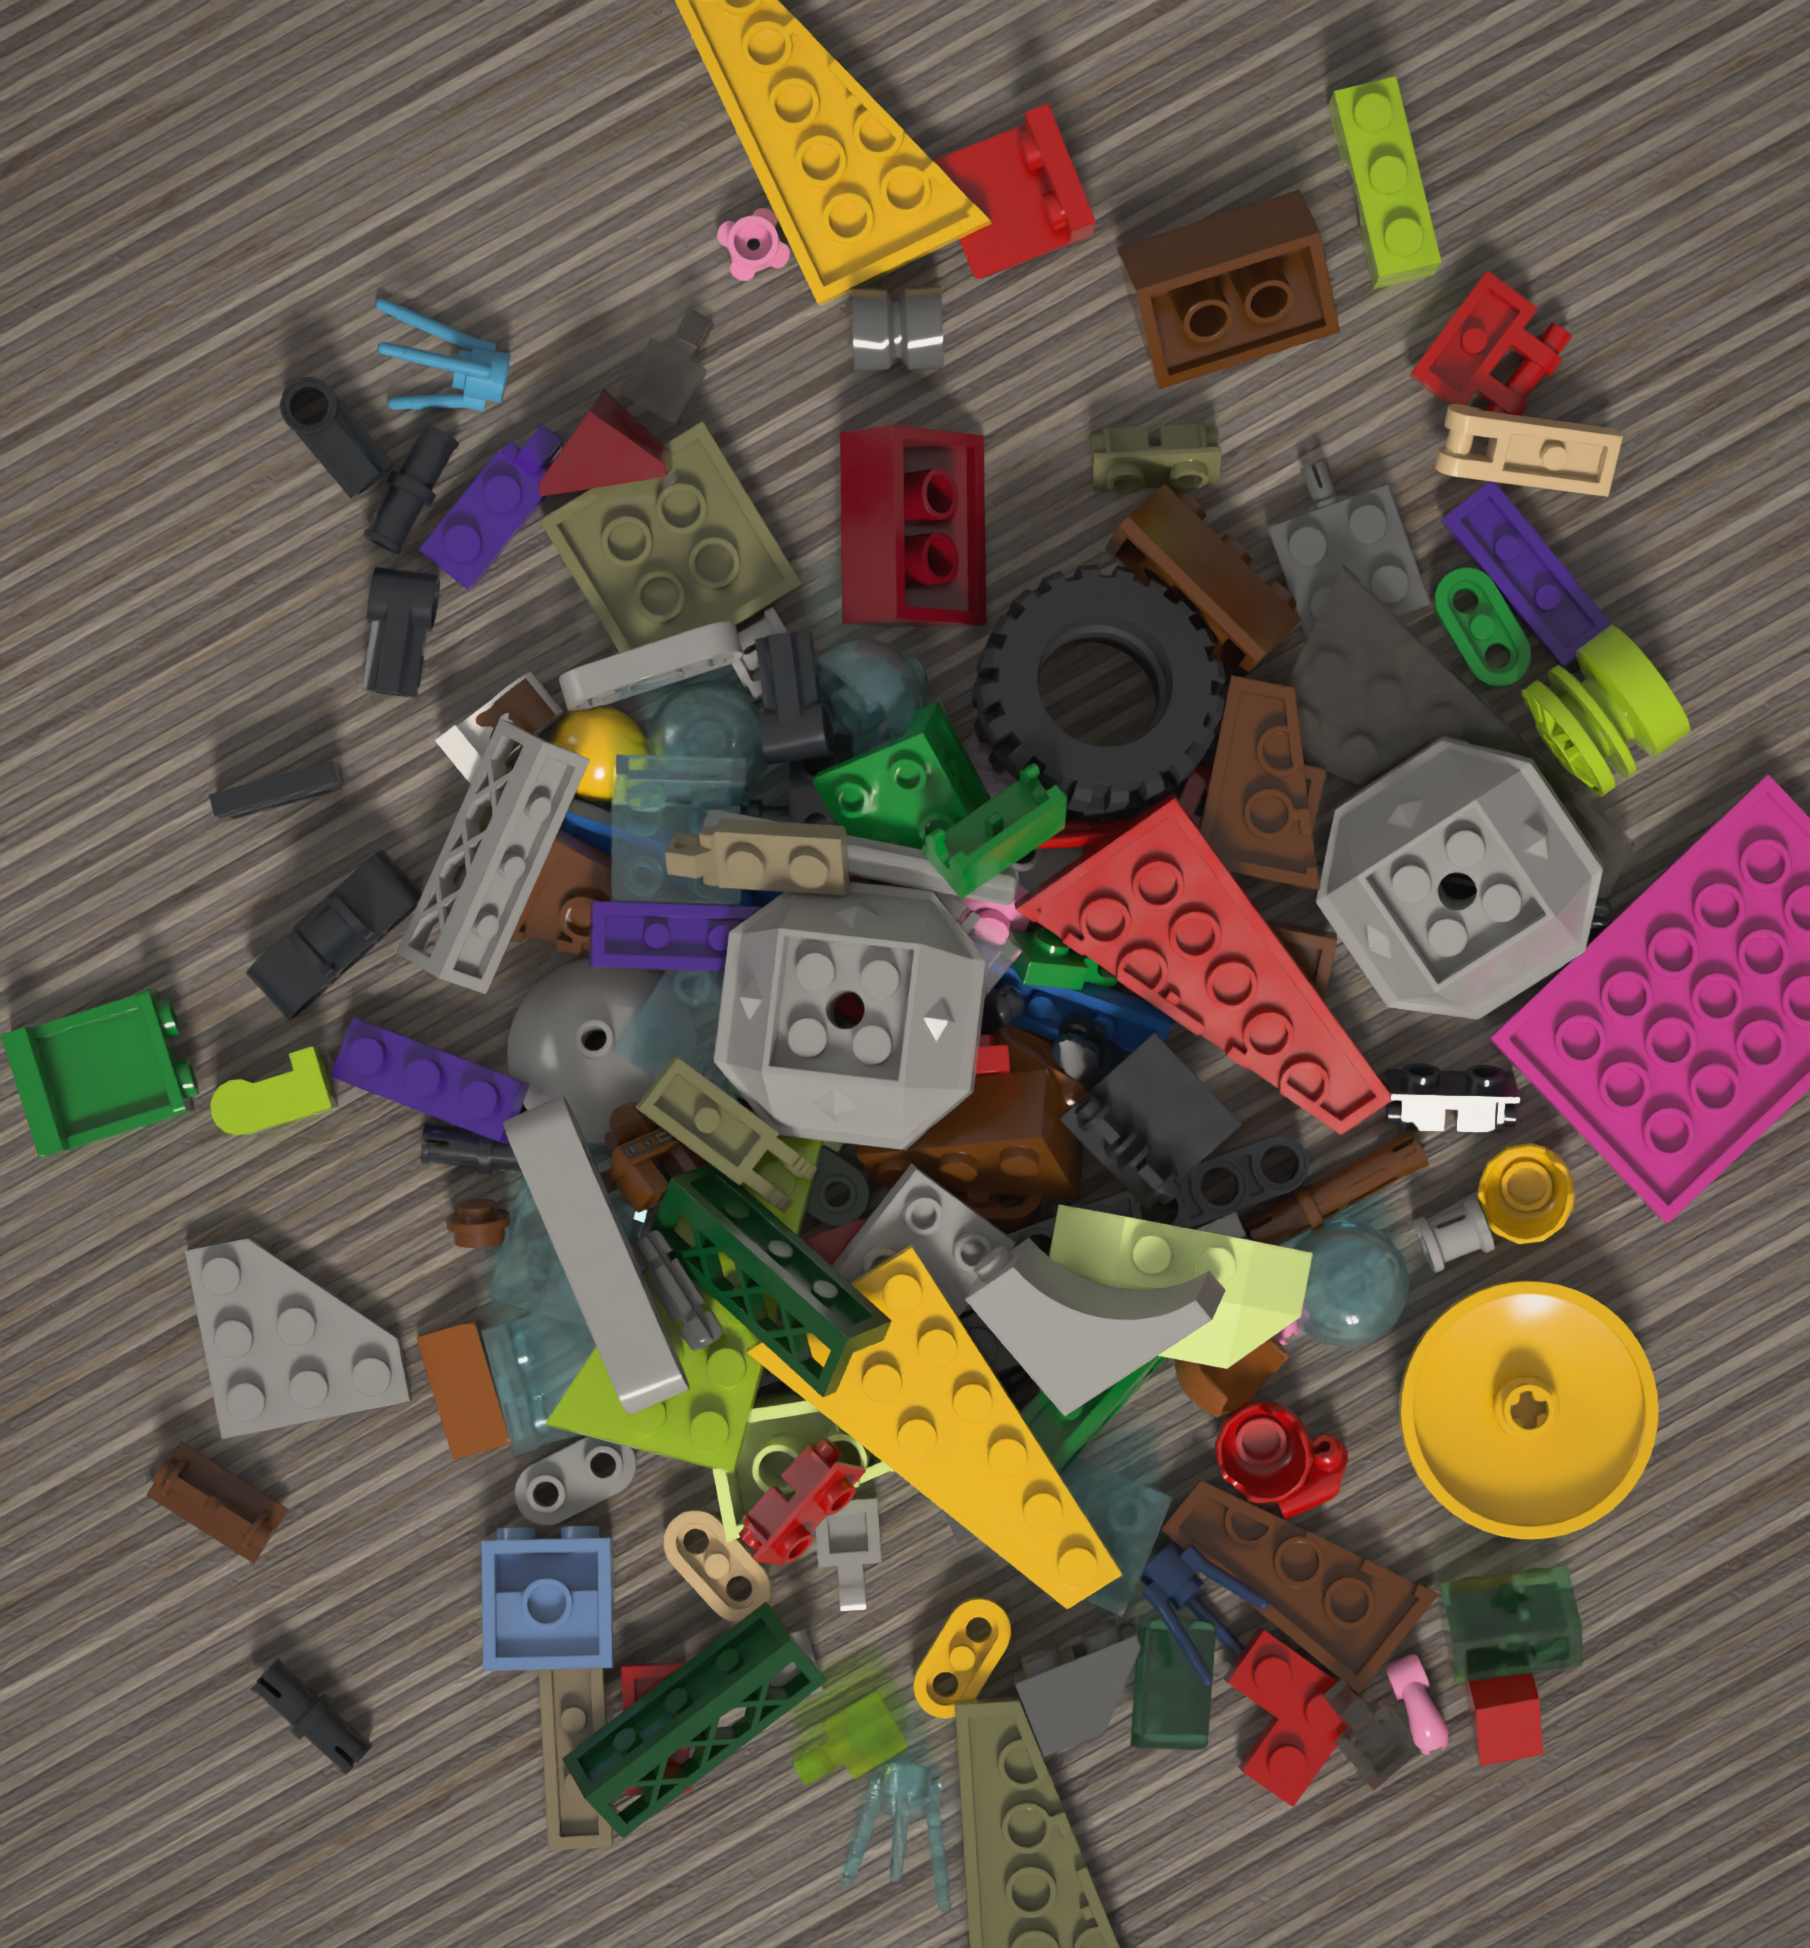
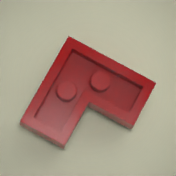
(1303, 1723)

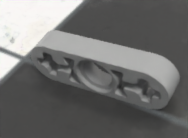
(651, 666)

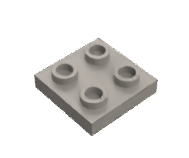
(938, 1225)

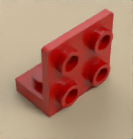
(1025, 190)

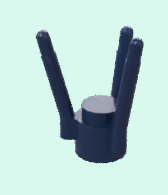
(1175, 1579)

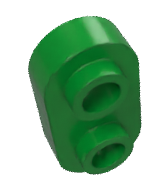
(1485, 626)

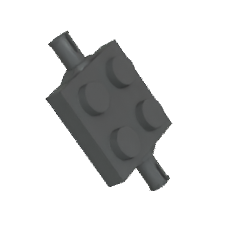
(1352, 532)

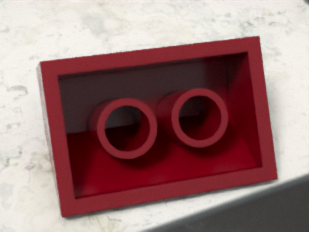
(912, 527)

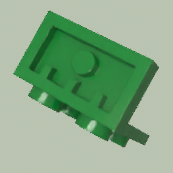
(905, 786)

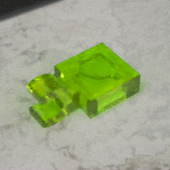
(859, 1737)

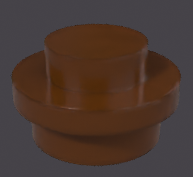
(478, 1224)

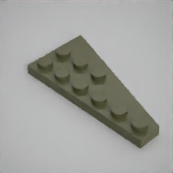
(1019, 1849)

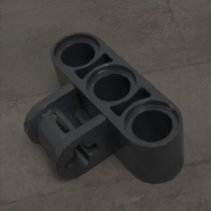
(335, 935)

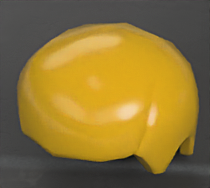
(600, 737)
(1526, 1193)

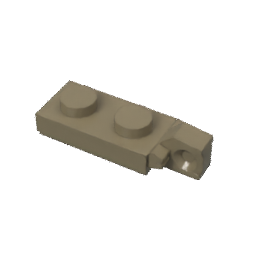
(764, 856)

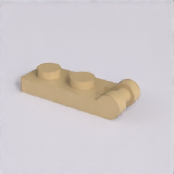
(1529, 451)

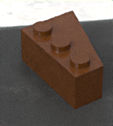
(994, 1142)

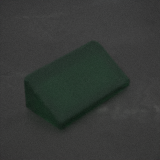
(1169, 1698)

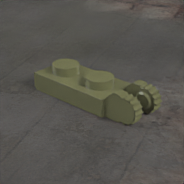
(719, 1130)

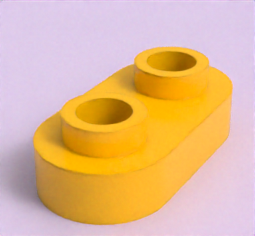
(962, 1656)

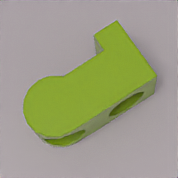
(253, 1106)

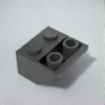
(1076, 1689)

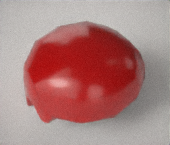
(1264, 1451)

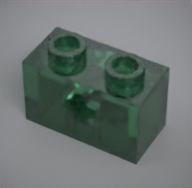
(1511, 1624)

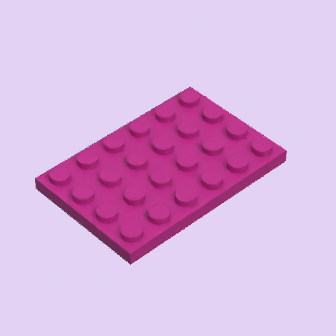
(1686, 1010)

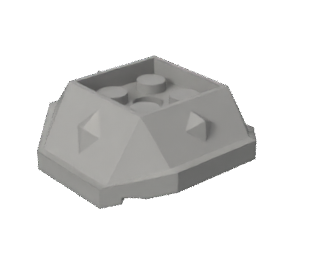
(1473, 816)
(919, 1026)

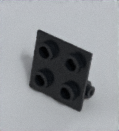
(1150, 1121)

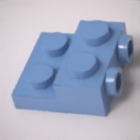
(547, 1600)

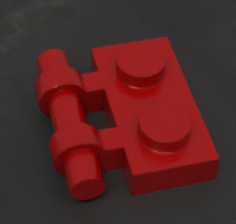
(1478, 338)

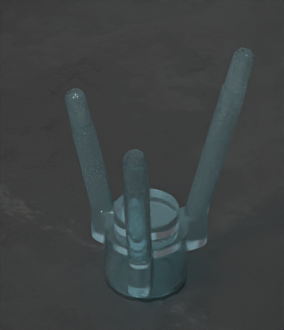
(904, 1792)

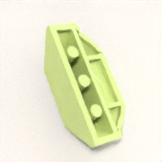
(1260, 1279)

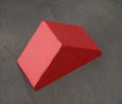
(1505, 1718)

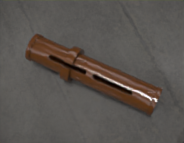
(1345, 1187)

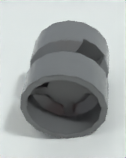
(897, 328)

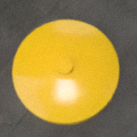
(1528, 1409)

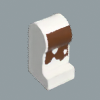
(521, 703)

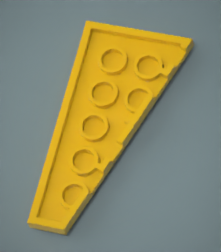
(954, 1433)

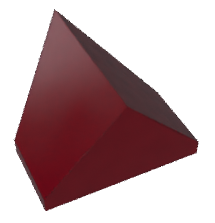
(606, 451)

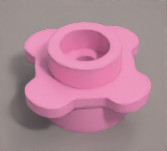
(759, 227)

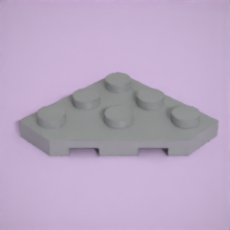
(285, 1344)

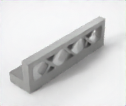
(499, 861)

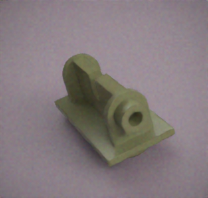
(1127, 464)

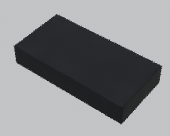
(277, 791)

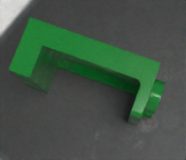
(100, 1072)

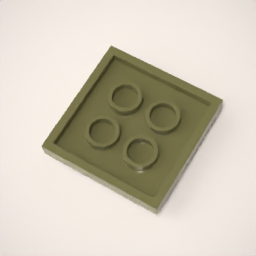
(672, 548)

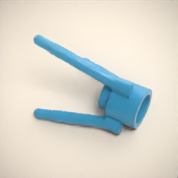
(477, 372)

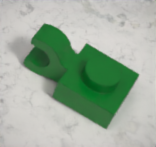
(1054, 964)

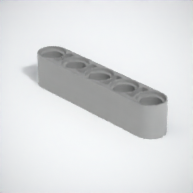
(596, 1255)

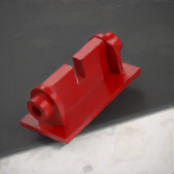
(785, 1526)

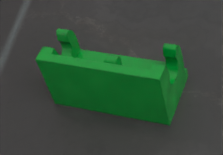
(997, 833)

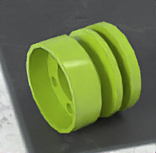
(1615, 704)

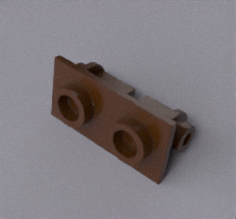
(217, 1501)

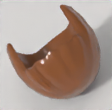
(1225, 1390)

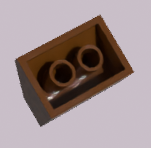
(1229, 289)
(1174, 545)

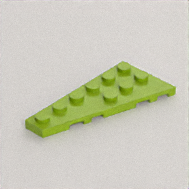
(713, 1416)

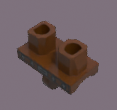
(640, 1155)

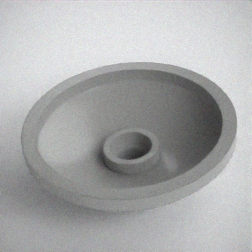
(551, 1036)

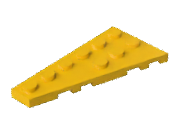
(829, 157)

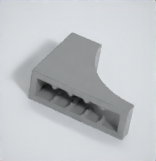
(1077, 1332)

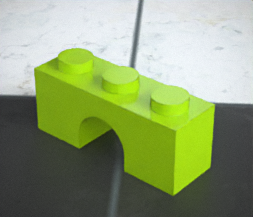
(1387, 182)

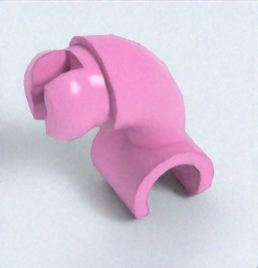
(1425, 1721)

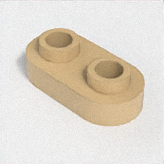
(717, 1564)

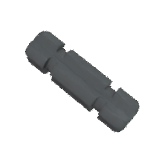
(676, 1291)

